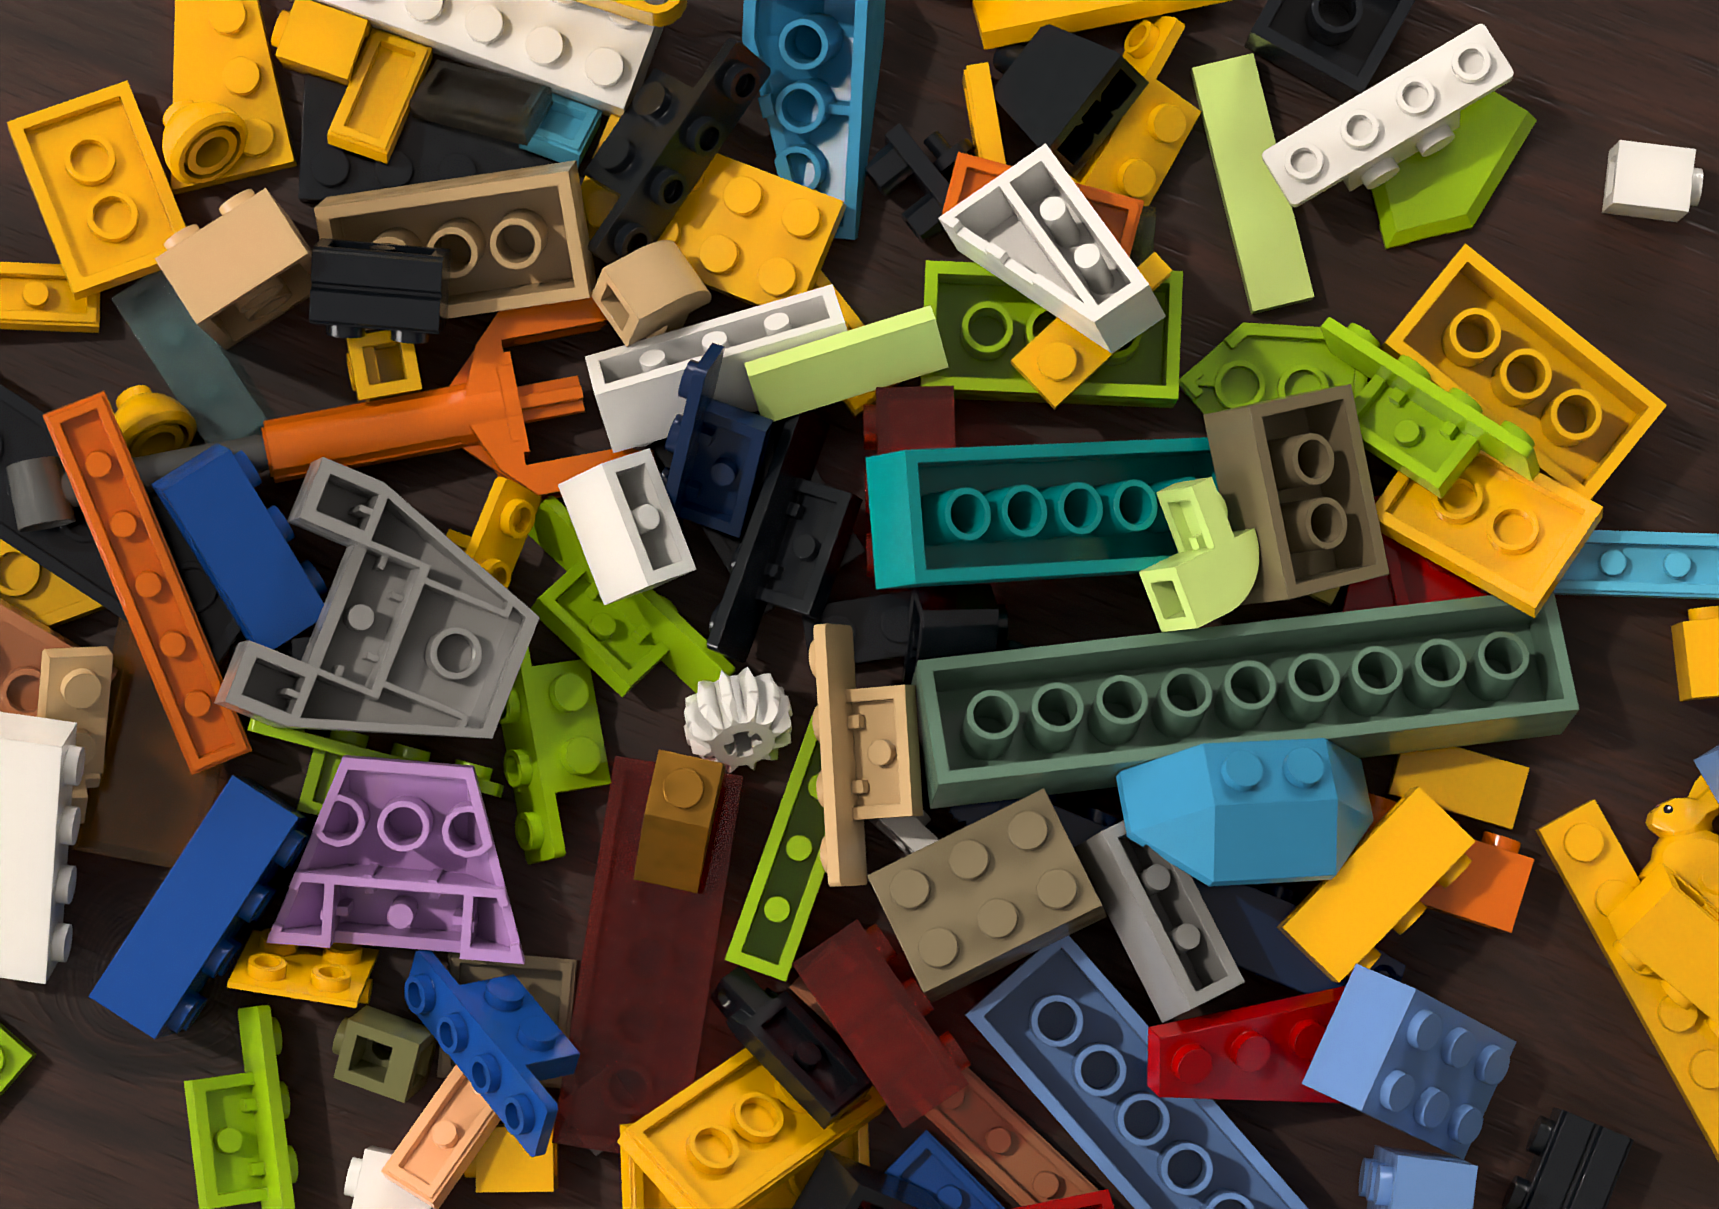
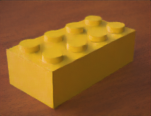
(1526, 369)

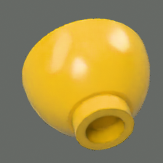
(201, 140)
(153, 421)

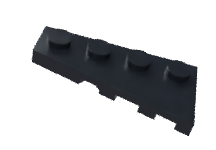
(421, 154)

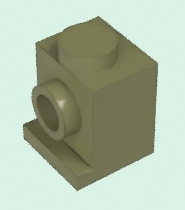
(370, 1067)

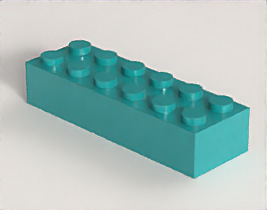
(1025, 510)

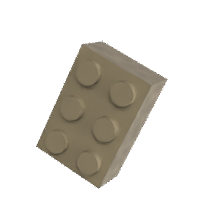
(1305, 487)
(986, 896)

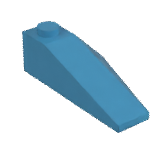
(820, 91)

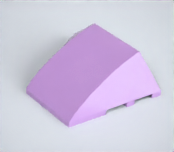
(401, 865)

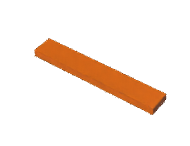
(146, 580)

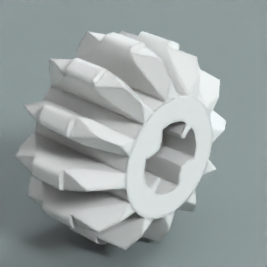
(738, 719)

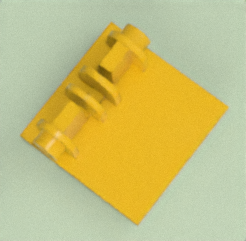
(305, 972)

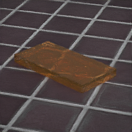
(146, 792)

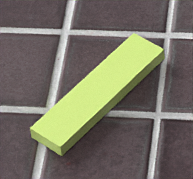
(1254, 205)

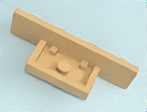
(865, 754)

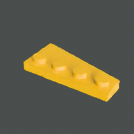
(228, 60)

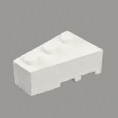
(1054, 249)

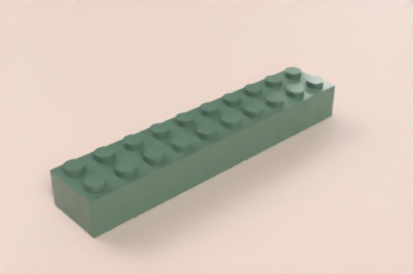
(1357, 677)

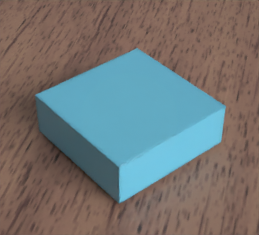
(565, 131)

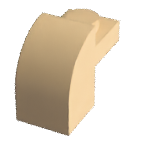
(649, 292)

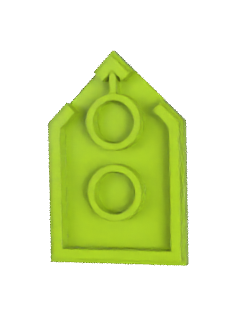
(1454, 184)
(1266, 364)

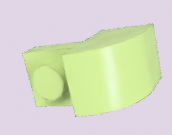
(1212, 562)

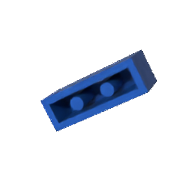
(242, 545)

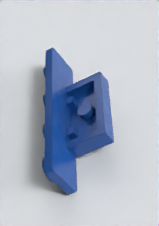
(497, 1041)

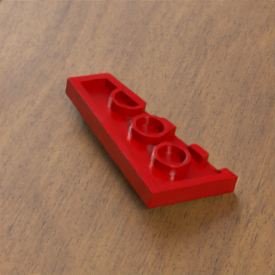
(1243, 1051)

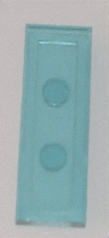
(189, 360)

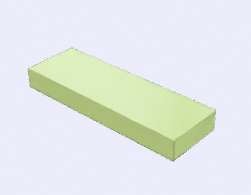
(847, 364)

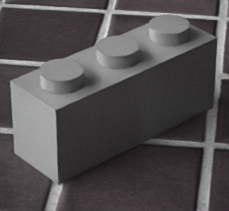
(1159, 922)

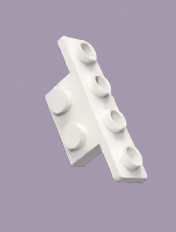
(1390, 120)

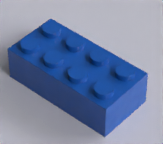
(201, 909)

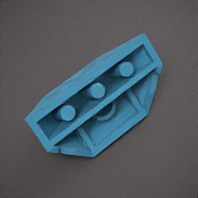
(1249, 810)

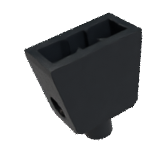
(1065, 92)

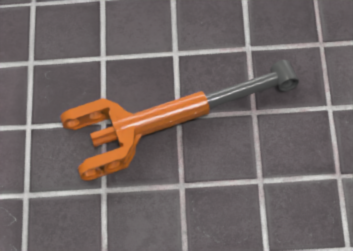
(477, 412)

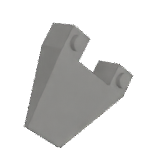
(406, 634)

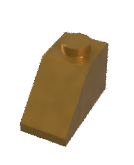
(678, 820)

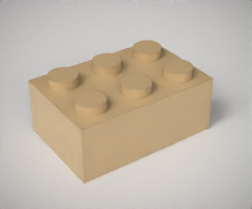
(239, 267)

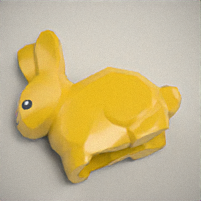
(1688, 840)

